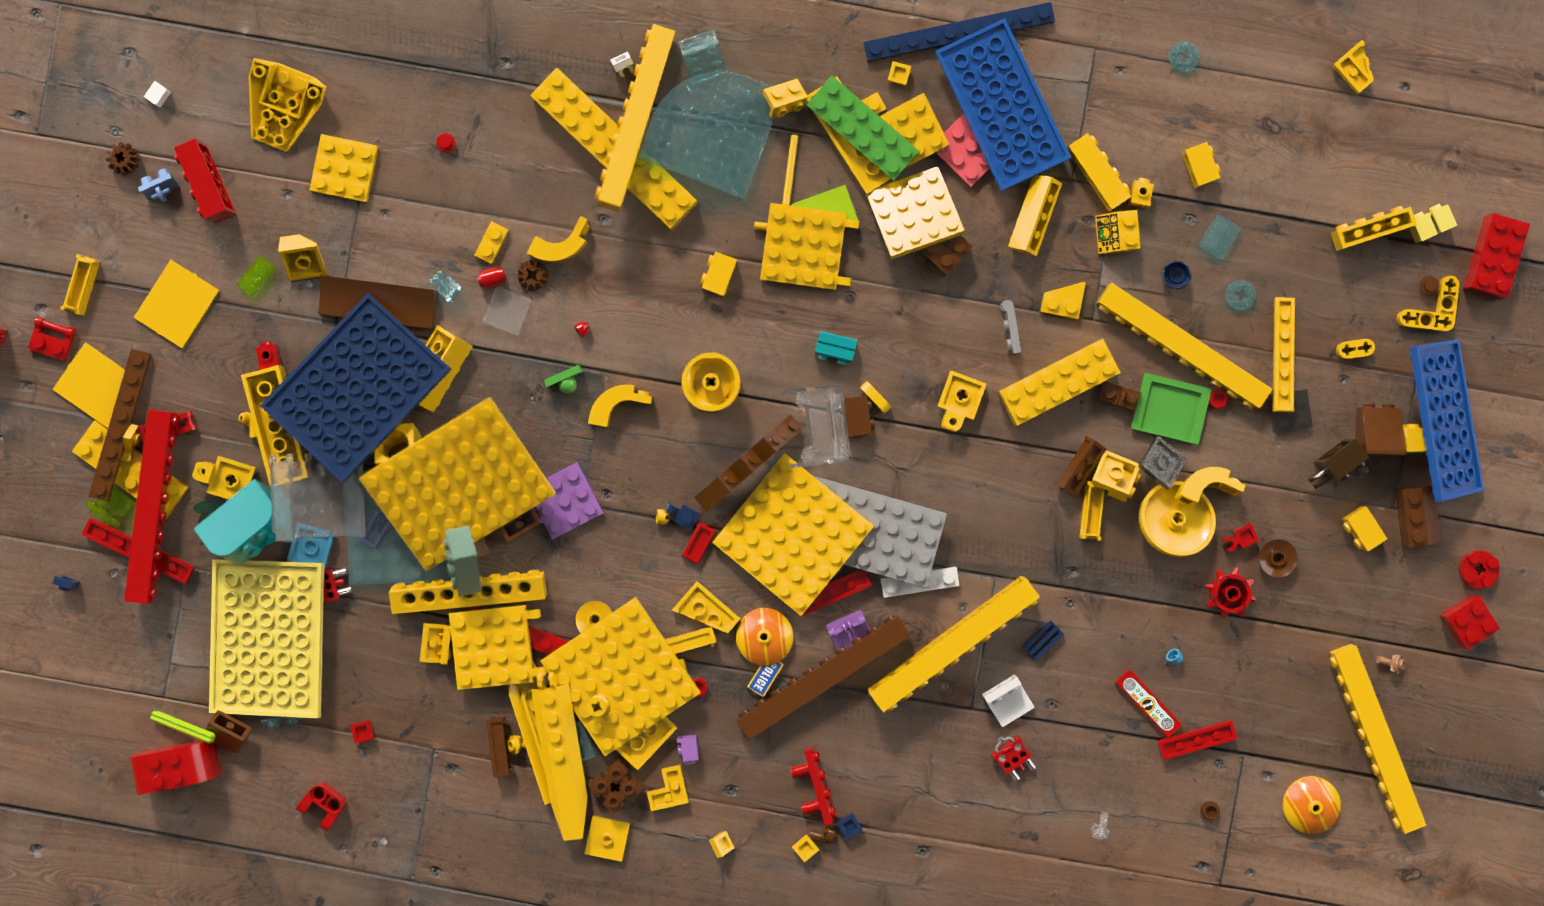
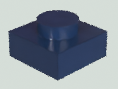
(65, 583)
(849, 826)

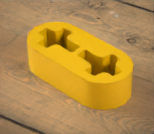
(1355, 344)
(875, 397)

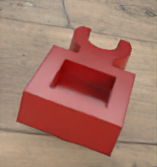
(1243, 536)

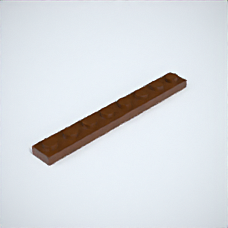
(120, 421)

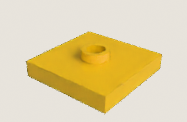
(607, 838)

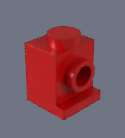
(274, 355)

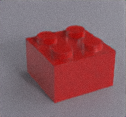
(1469, 621)

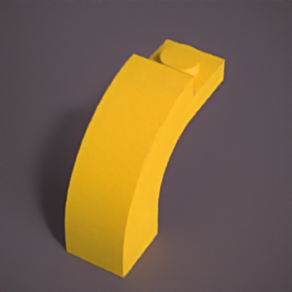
(564, 250)
(606, 402)
(1214, 477)

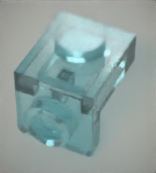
(445, 285)

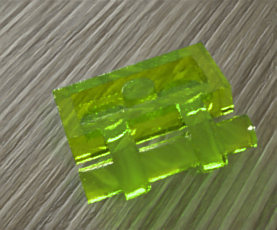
(118, 503)

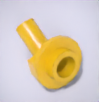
(515, 744)

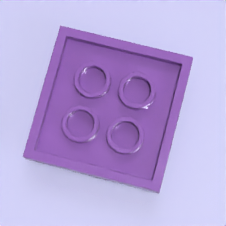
(572, 503)

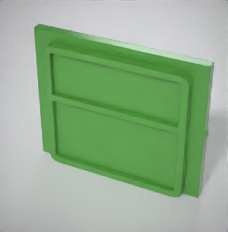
(1171, 408)

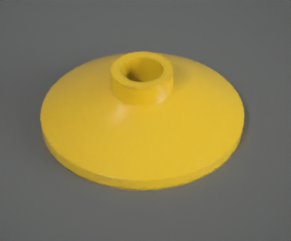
(587, 611)

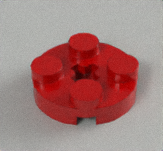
(1474, 559)

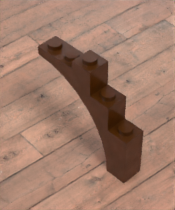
(748, 463)

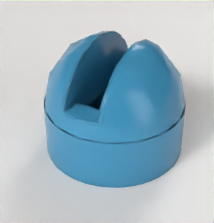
(1178, 657)

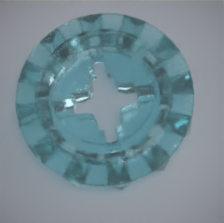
(1177, 60)
(1233, 299)

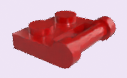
(48, 344)

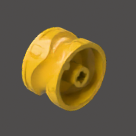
(697, 377)

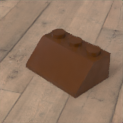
(1417, 516)

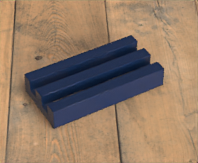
(1055, 629)

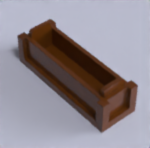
(1081, 466)
(498, 746)

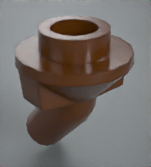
(828, 835)

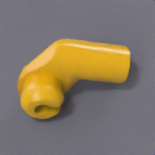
(246, 418)

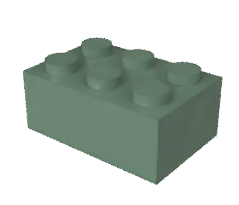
(462, 561)

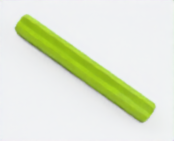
(182, 726)

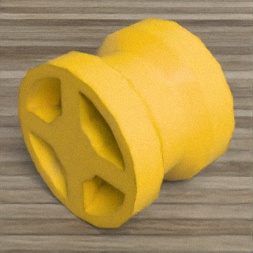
(599, 702)

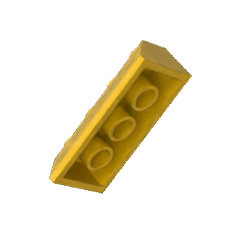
(451, 351)

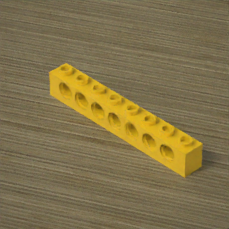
(402, 604)

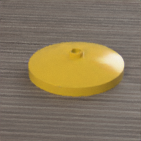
(1185, 535)

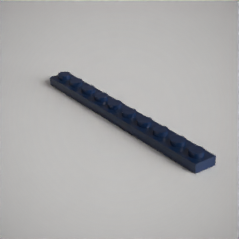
(952, 32)

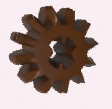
(130, 158)

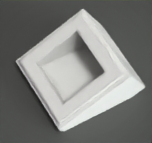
(157, 94)

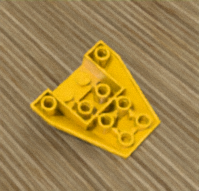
(281, 102)

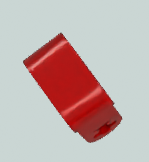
(324, 802)

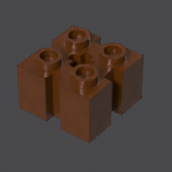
(616, 773)

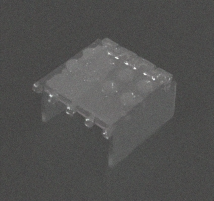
(314, 500)

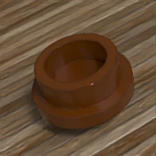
(1429, 285)
(1209, 810)

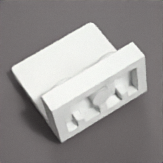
(1008, 700)

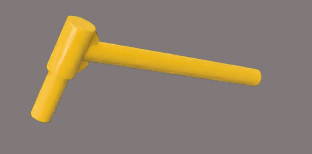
(788, 180)

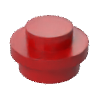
(445, 142)

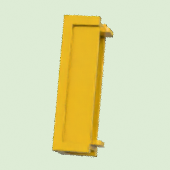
(81, 285)
(1092, 512)
(692, 640)

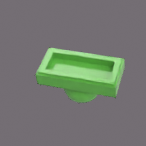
(565, 380)

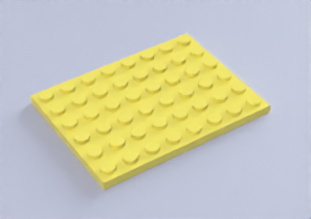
(266, 638)

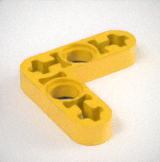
(1441, 313)

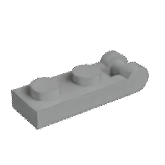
(1011, 326)

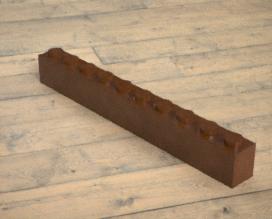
(822, 677)

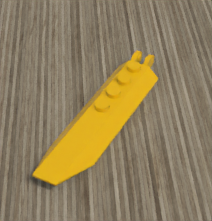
(524, 710)
(561, 756)

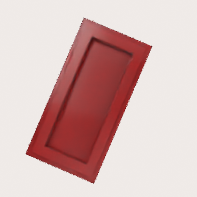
(698, 543)

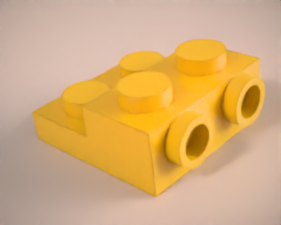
(1116, 475)

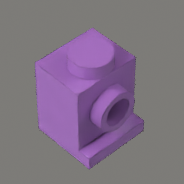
(688, 748)

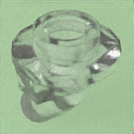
(1100, 831)

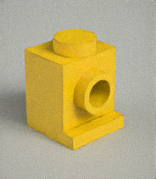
(1138, 199)

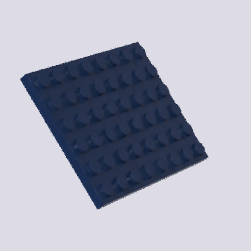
(355, 388)

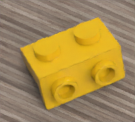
(785, 98)
(435, 643)

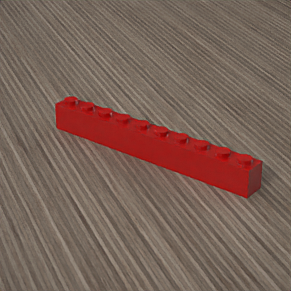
(150, 506)

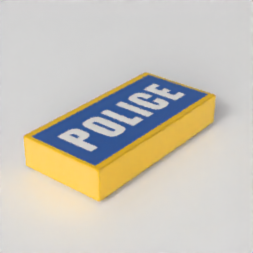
(764, 678)

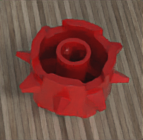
(1233, 603)

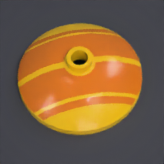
(778, 641)
(1301, 798)

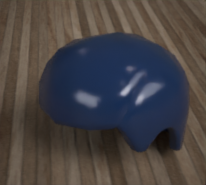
(1176, 275)

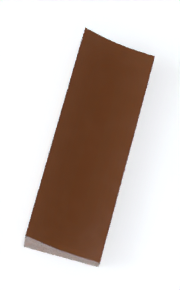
(407, 304)

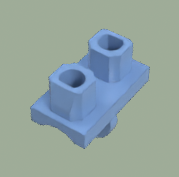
(159, 187)

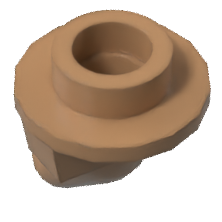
(1397, 663)

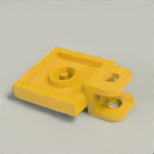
(958, 409)
(217, 475)

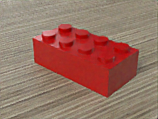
(204, 181)
(1496, 256)

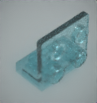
(702, 54)

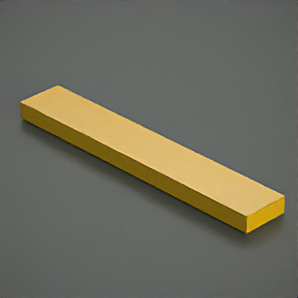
(1283, 355)

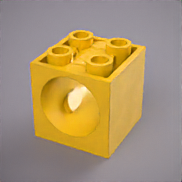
(403, 433)

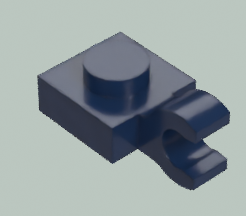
(685, 515)

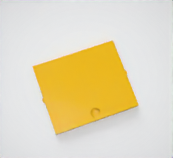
(176, 304)
(91, 383)

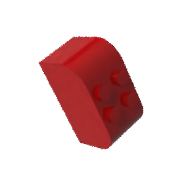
(174, 766)

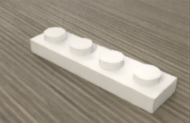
(938, 580)

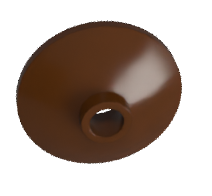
(1287, 558)

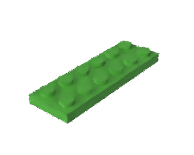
(862, 128)

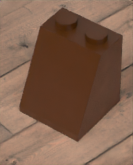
(1380, 429)

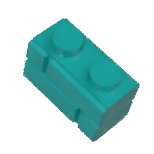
(835, 347)

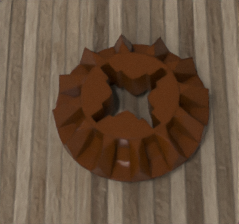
(542, 275)

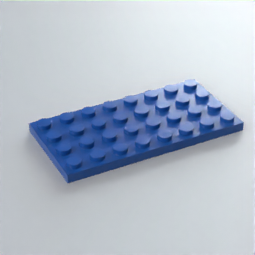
(1002, 104)
(1446, 419)

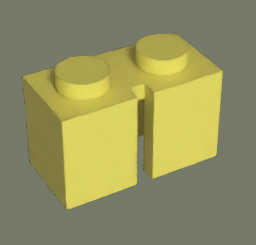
(1432, 223)

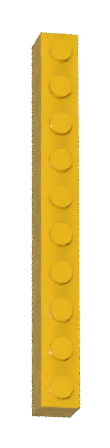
(635, 118)
(1183, 346)
(1377, 738)

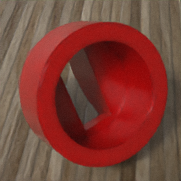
(582, 328)

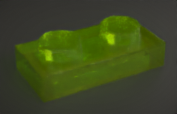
(256, 275)

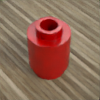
(492, 277)

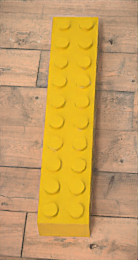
(595, 133)
(953, 643)

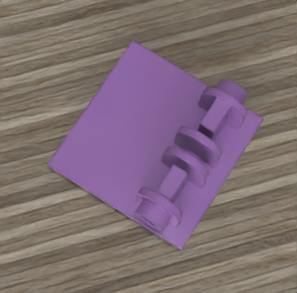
(847, 629)

